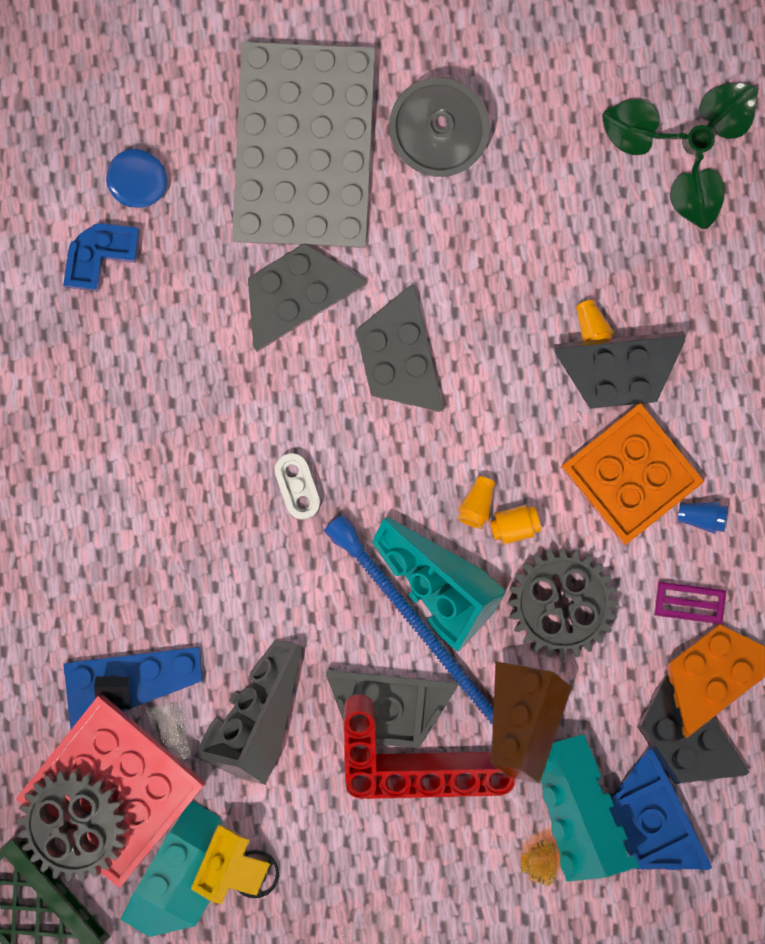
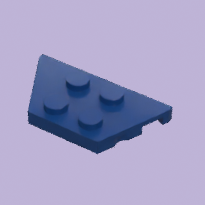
(655, 820)

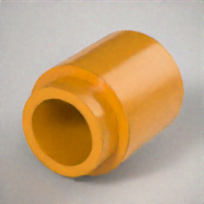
(515, 524)

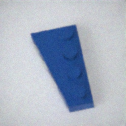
(149, 673)

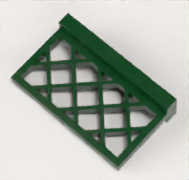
(53, 893)

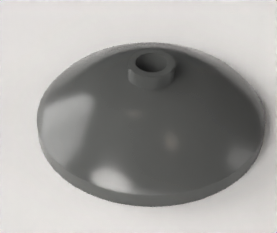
(425, 143)

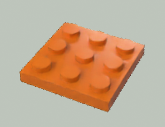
(632, 474)

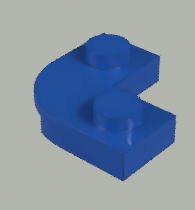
(93, 246)

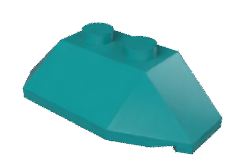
(164, 895)

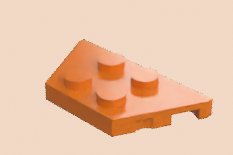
(714, 675)

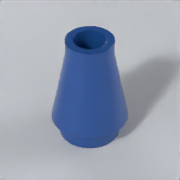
(704, 515)

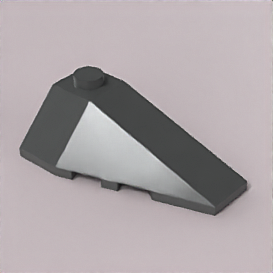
(254, 729)

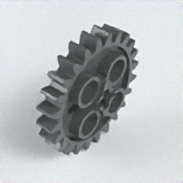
(532, 611)
(44, 828)

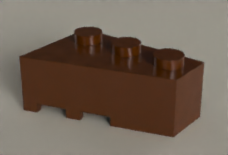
(525, 719)

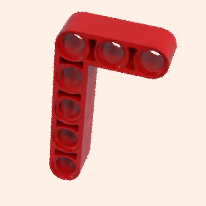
(411, 766)

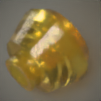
(540, 862)

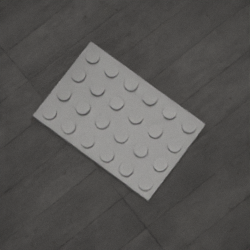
(303, 145)

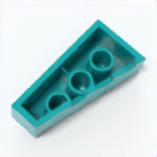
(581, 814)

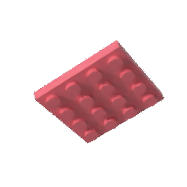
(143, 771)

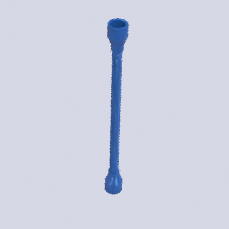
(344, 535)

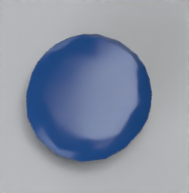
(136, 178)

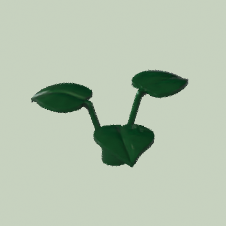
(726, 108)

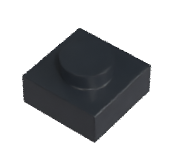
(115, 689)

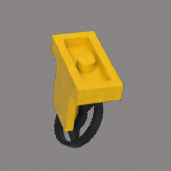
(230, 867)

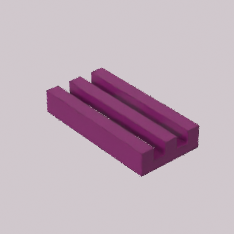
(719, 606)

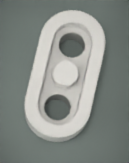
(297, 487)

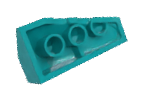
(450, 587)

